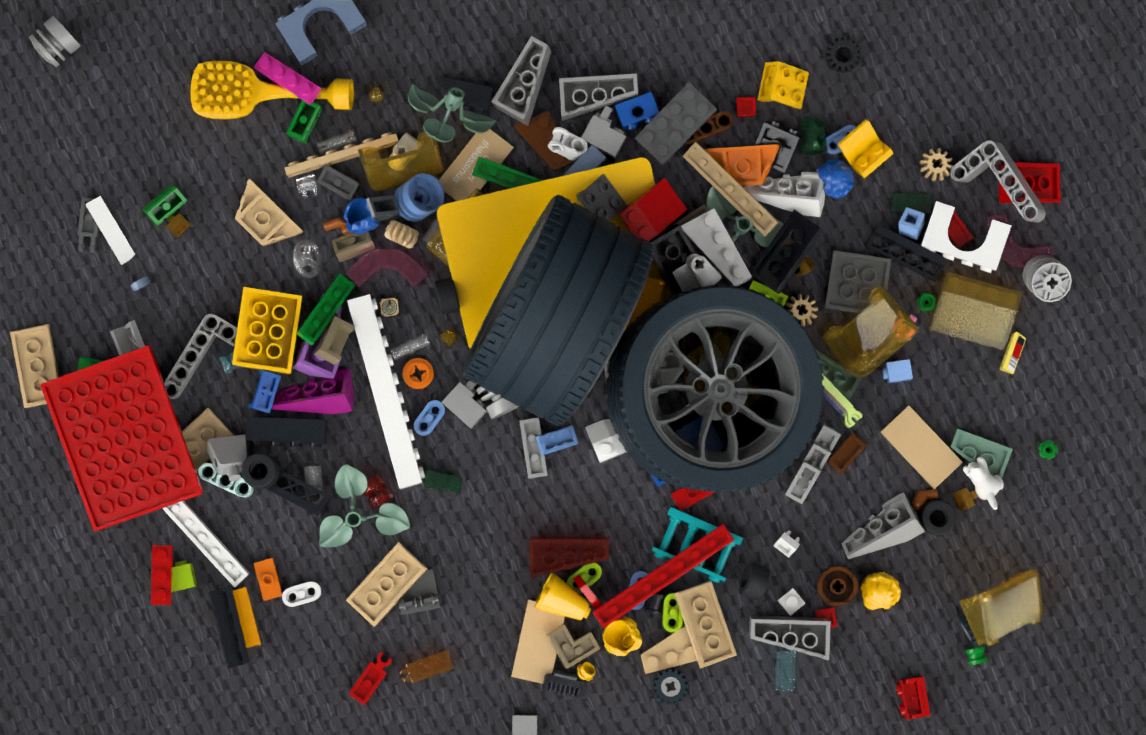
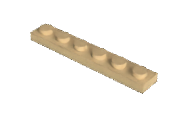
(333, 156)
(730, 189)

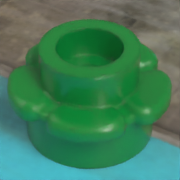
(931, 302)
(1047, 444)

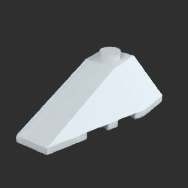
(800, 193)
(604, 440)

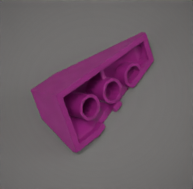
(319, 396)

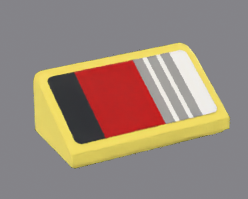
(1012, 353)

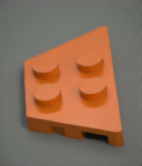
(748, 163)

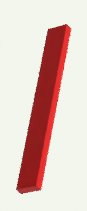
(663, 576)

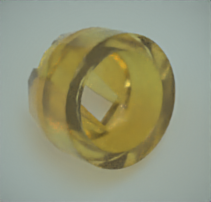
(376, 95)
(448, 337)

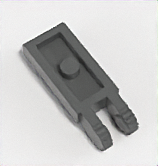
(87, 227)

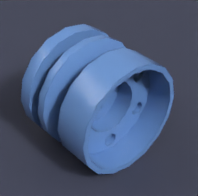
(419, 197)

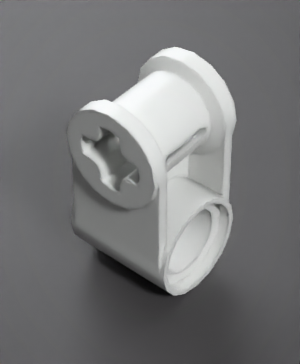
(405, 144)
(565, 144)
(705, 272)

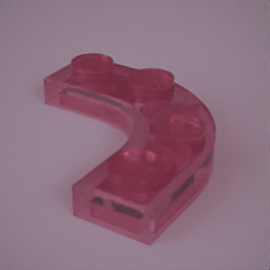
(1014, 254)
(386, 259)

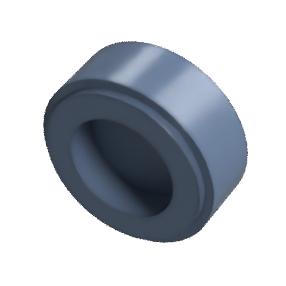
(140, 283)

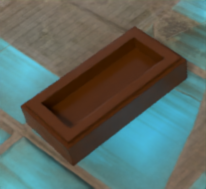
(846, 453)

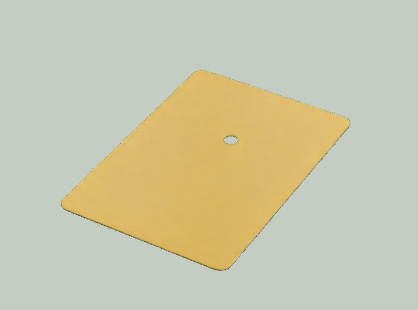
(489, 230)

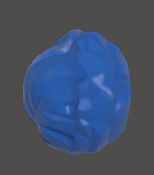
(836, 177)
(359, 217)

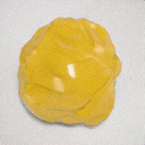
(880, 591)
(622, 636)

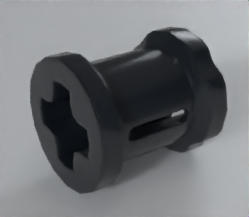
(654, 603)

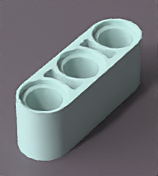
(216, 479)

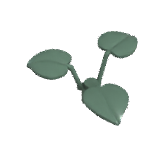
(424, 102)
(724, 208)
(337, 532)

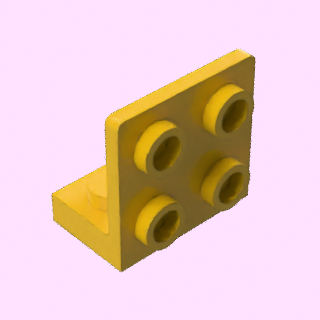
(783, 84)
(864, 149)

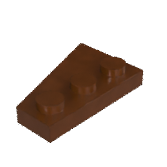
(538, 135)

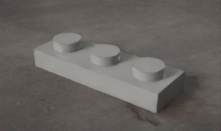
(534, 460)

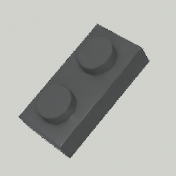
(338, 183)

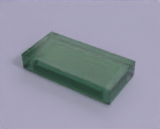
(917, 202)

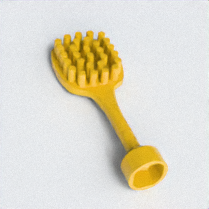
(234, 90)

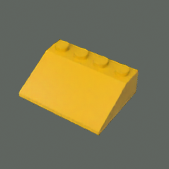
(267, 330)

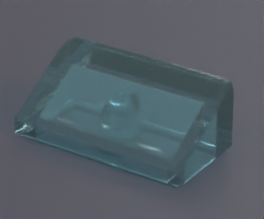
(785, 670)

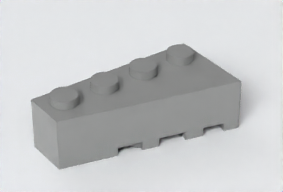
(522, 84)
(592, 93)

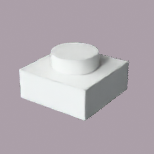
(791, 601)

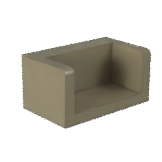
(334, 340)

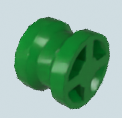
(976, 655)

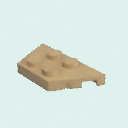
(263, 217)

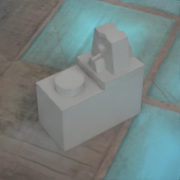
(602, 136)
(463, 405)

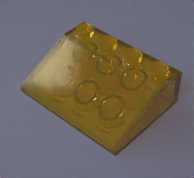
(975, 311)

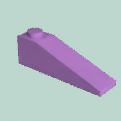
(311, 364)

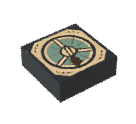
(389, 307)

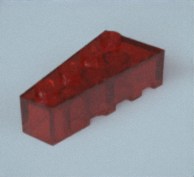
(563, 553)

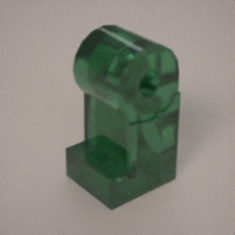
(813, 136)
(443, 482)

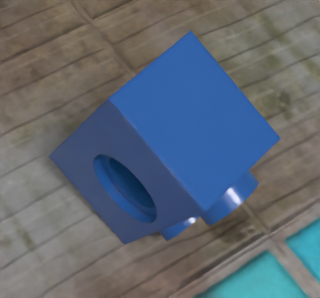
(645, 103)

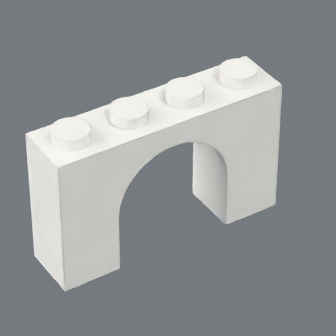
(986, 256)

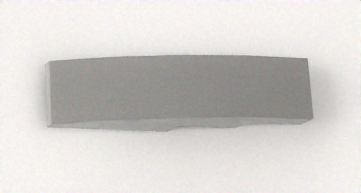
(813, 464)

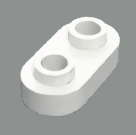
(301, 593)

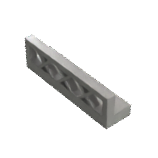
(127, 338)

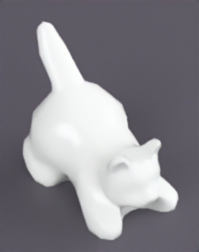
(985, 484)

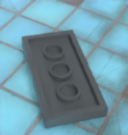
(675, 123)

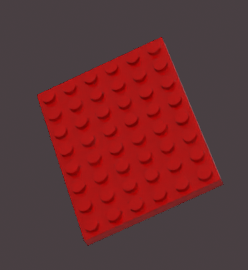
(122, 438)

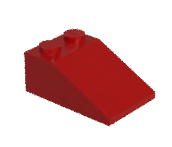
(1042, 179)
(652, 211)

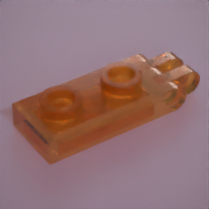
(427, 667)

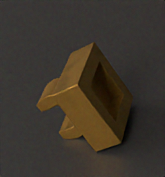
(177, 225)
(806, 266)
(964, 499)

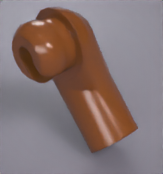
(336, 223)
(922, 496)

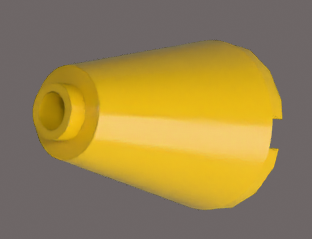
(562, 600)

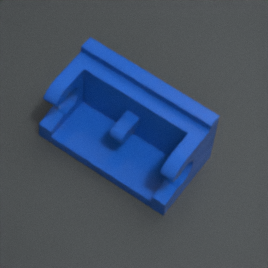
(265, 391)

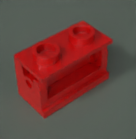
(913, 698)

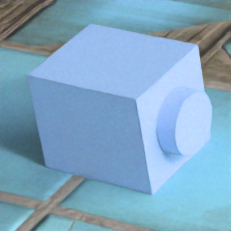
(911, 223)
(897, 371)

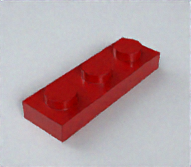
(161, 574)

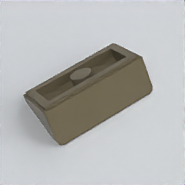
(352, 245)

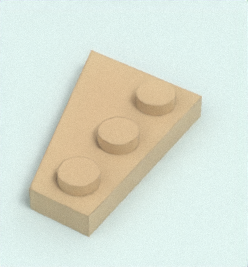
(669, 652)

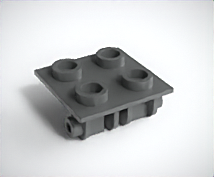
(601, 198)
(421, 595)

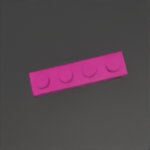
(287, 78)

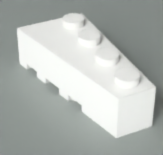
(715, 244)

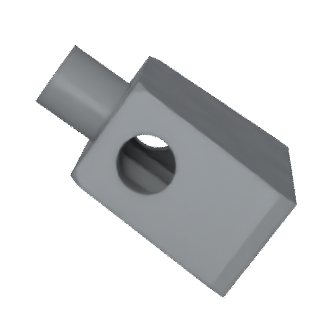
(228, 455)

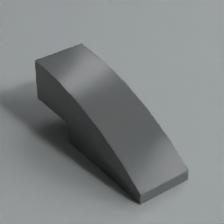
(383, 208)

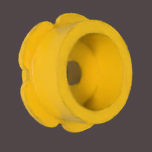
(586, 671)

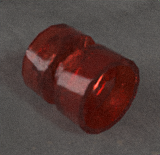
(375, 484)

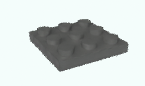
(853, 279)

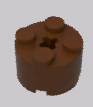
(845, 593)

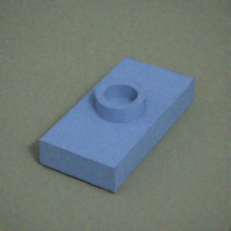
(557, 440)

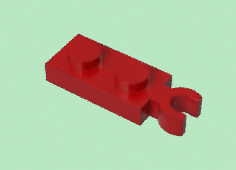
(369, 680)

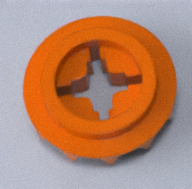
(422, 365)

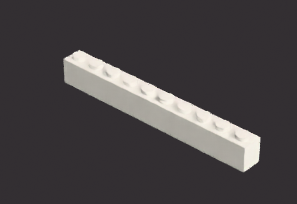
(385, 392)

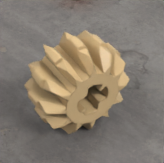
(928, 165)
(401, 234)
(807, 308)

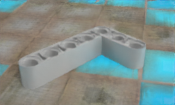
(1004, 176)
(200, 351)

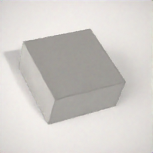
(524, 725)

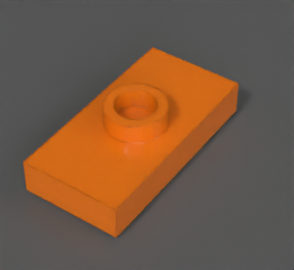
(268, 579)

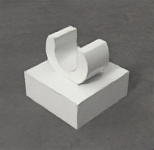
(786, 544)

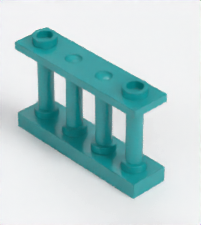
(694, 525)

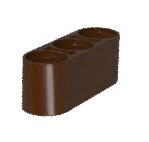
(715, 127)

